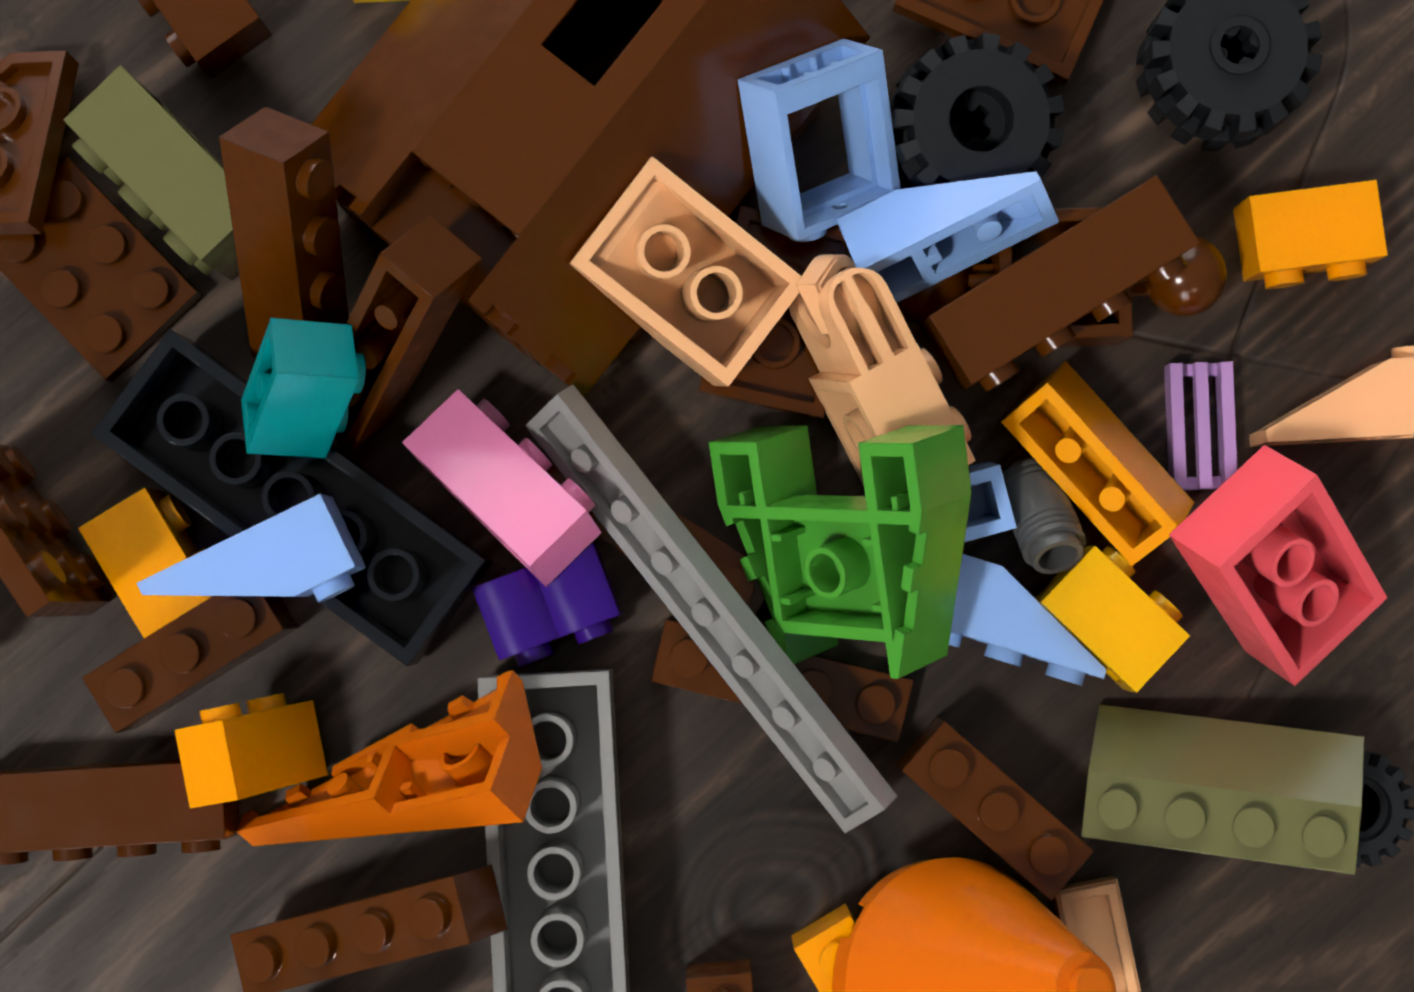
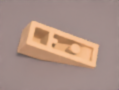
(1361, 408)

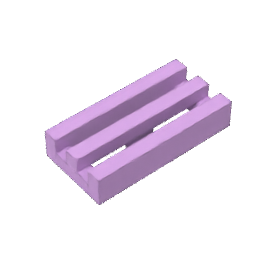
(1225, 423)

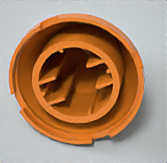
(962, 931)

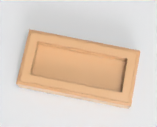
(1098, 918)

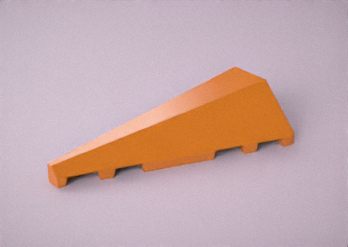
(451, 775)

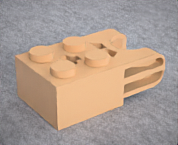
(870, 364)

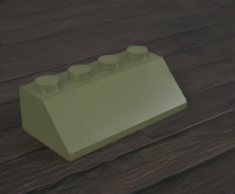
(1225, 788)

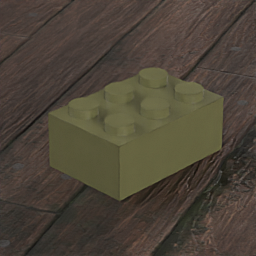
(163, 169)

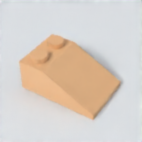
(687, 274)

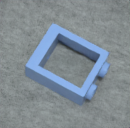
(770, 94)

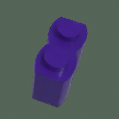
(527, 615)

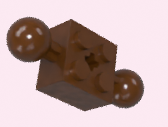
(1182, 295)

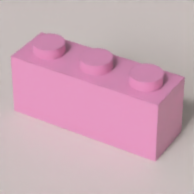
(505, 485)

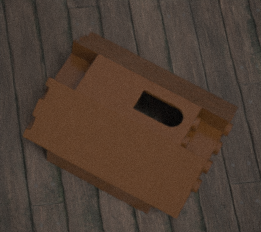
(527, 157)

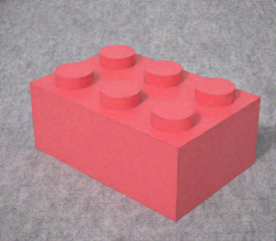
(1279, 564)

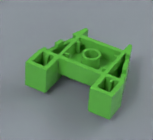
(851, 563)

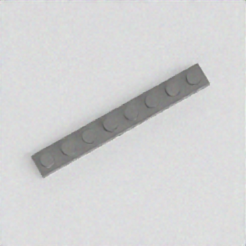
(711, 611)

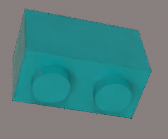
(301, 388)

